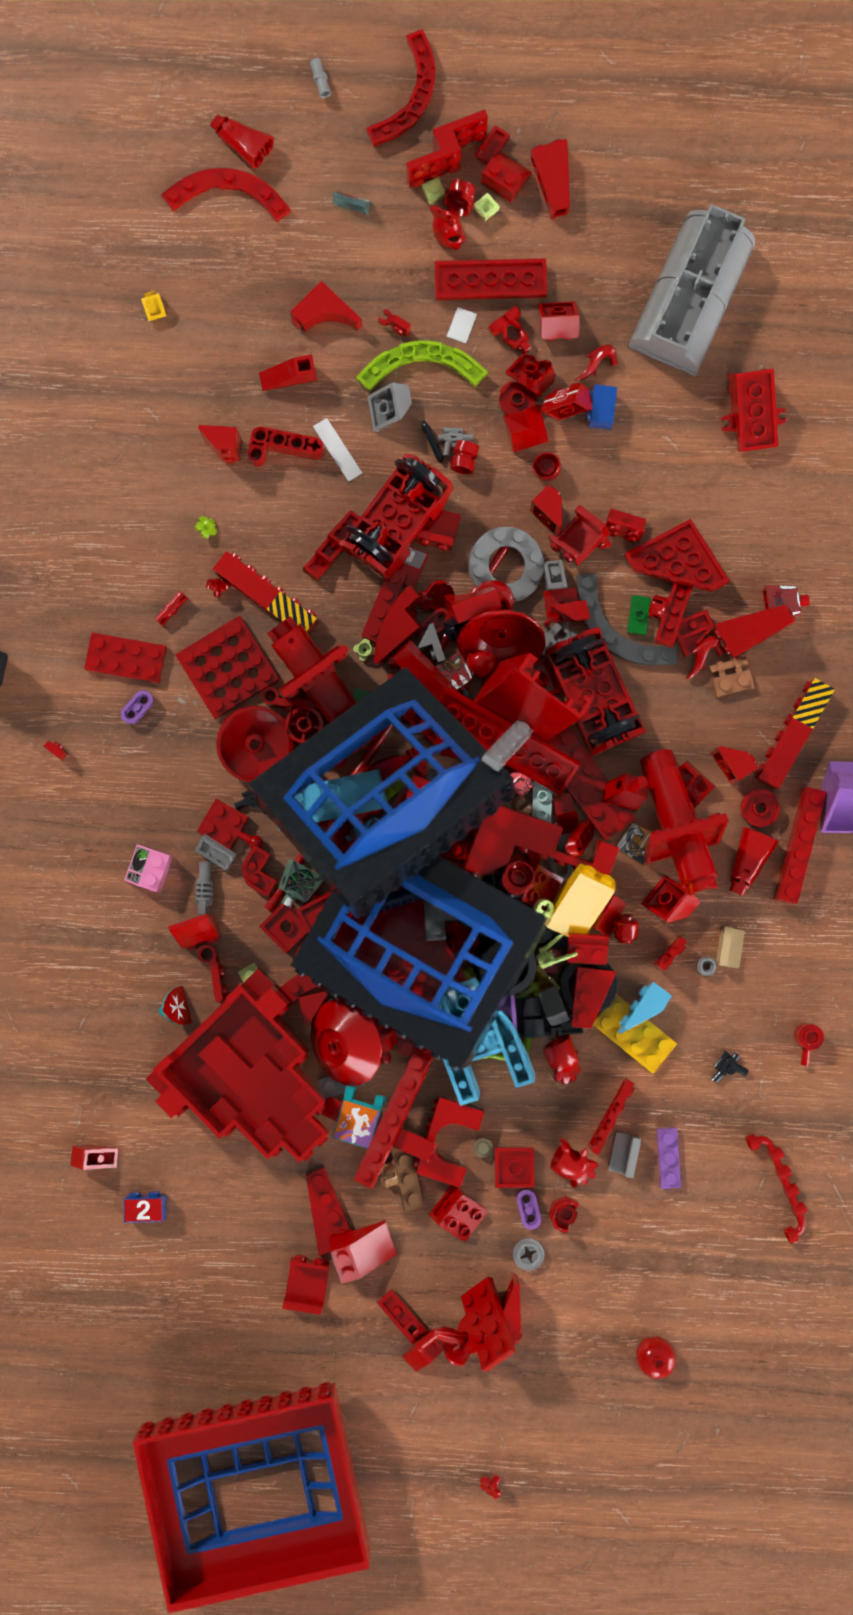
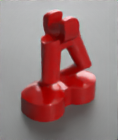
(500, 326)

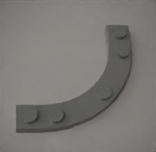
(616, 643)

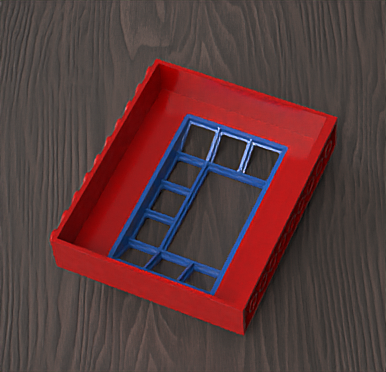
(262, 1554)

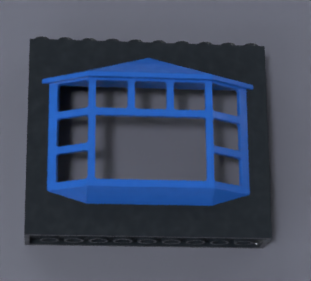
(409, 833)
(398, 1007)

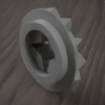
(523, 1262)

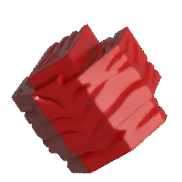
(460, 197)
(563, 1213)

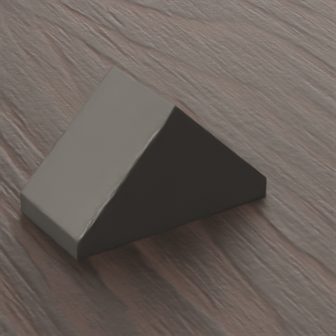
(553, 1006)

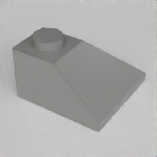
(389, 405)

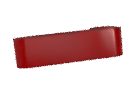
(286, 447)

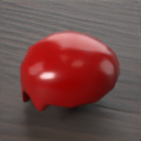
(546, 466)
(481, 663)

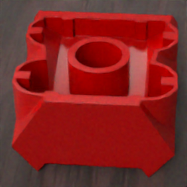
(532, 373)

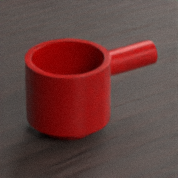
(809, 1038)

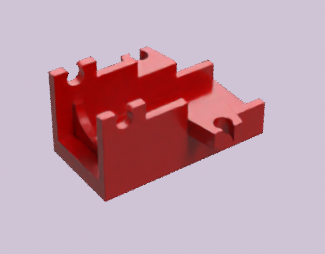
(753, 410)

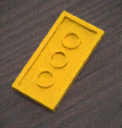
(643, 1042)

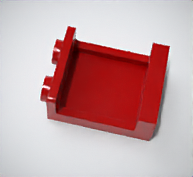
(579, 536)

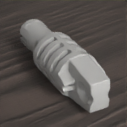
(204, 888)

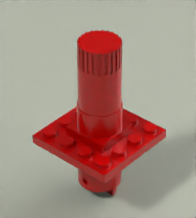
(312, 670)
(681, 832)

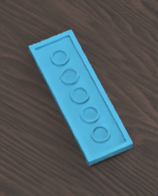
(347, 789)

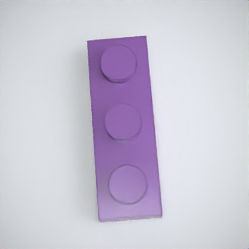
(668, 1158)

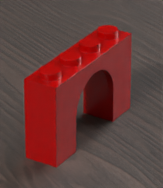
(447, 1112)

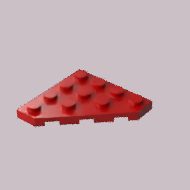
(679, 557)

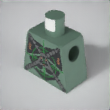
(298, 883)

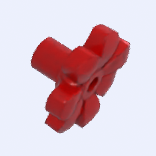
(217, 586)
(491, 1486)

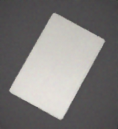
(461, 325)

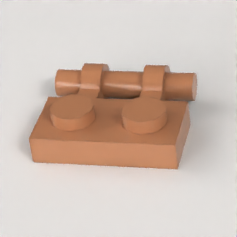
(731, 683)

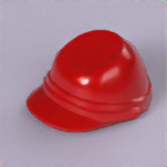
(518, 877)

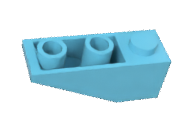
(651, 1002)

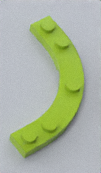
(421, 352)

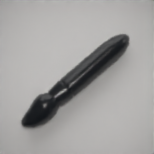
(432, 441)

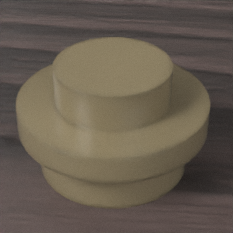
(483, 1147)

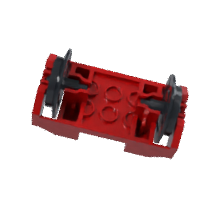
(397, 515)
(597, 677)

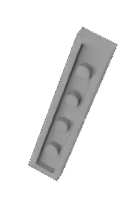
(507, 745)

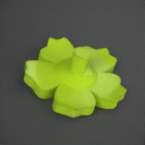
(206, 527)

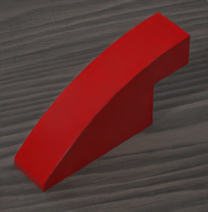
(398, 625)

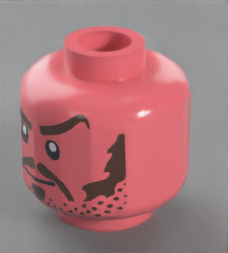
(522, 783)

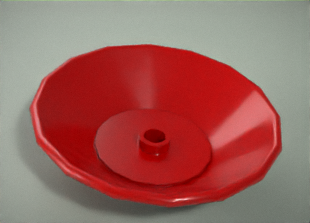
(503, 634)
(346, 1043)

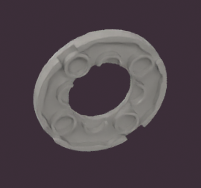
(513, 538)

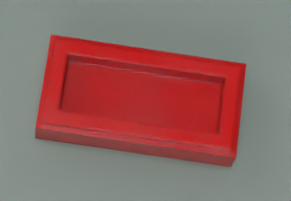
(492, 144)

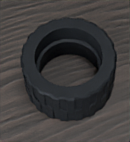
(484, 952)
(564, 978)

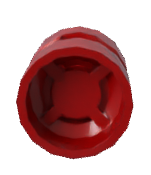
(464, 457)

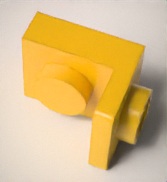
(153, 306)

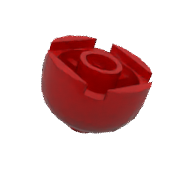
(303, 723)
(656, 1357)

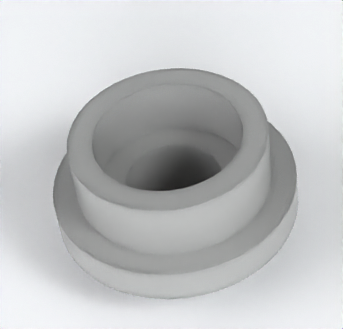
(712, 968)

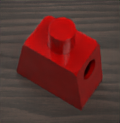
(627, 791)

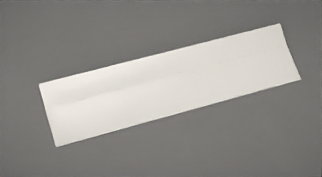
(337, 449)

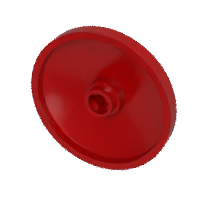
(251, 737)

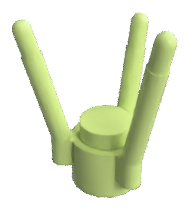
(547, 958)

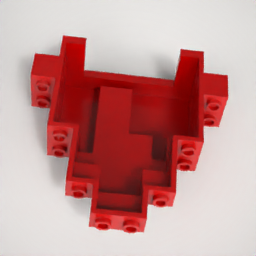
(246, 1074)

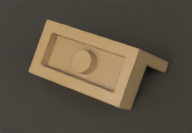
(730, 947)

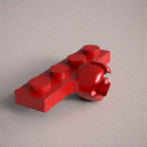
(670, 613)

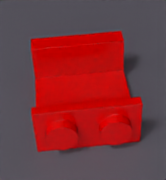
(306, 1284)

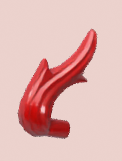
(595, 358)
(701, 652)

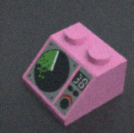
(148, 868)

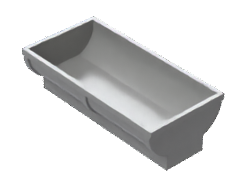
(694, 289)

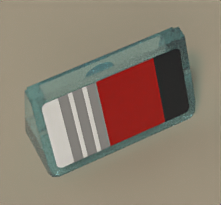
(351, 202)

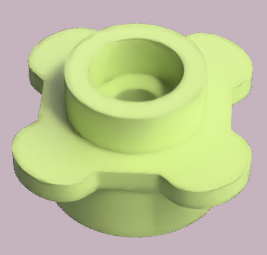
(359, 649)

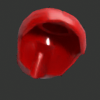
(435, 595)

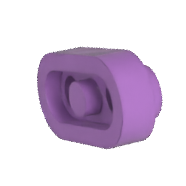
(135, 705)
(528, 1208)

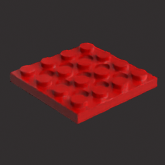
(204, 648)

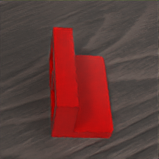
(610, 912)

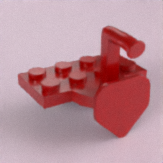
(480, 1331)

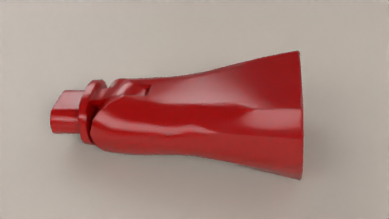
(244, 140)
(751, 856)

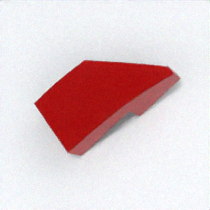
(572, 611)

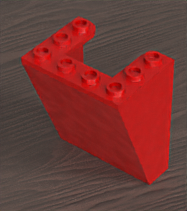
(516, 696)

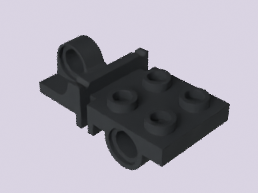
(533, 1021)

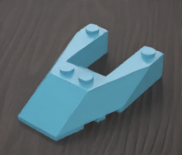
(500, 1038)

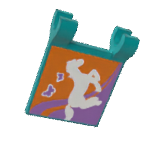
(358, 1119)

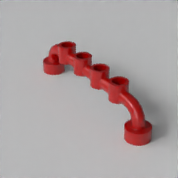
(790, 1190)

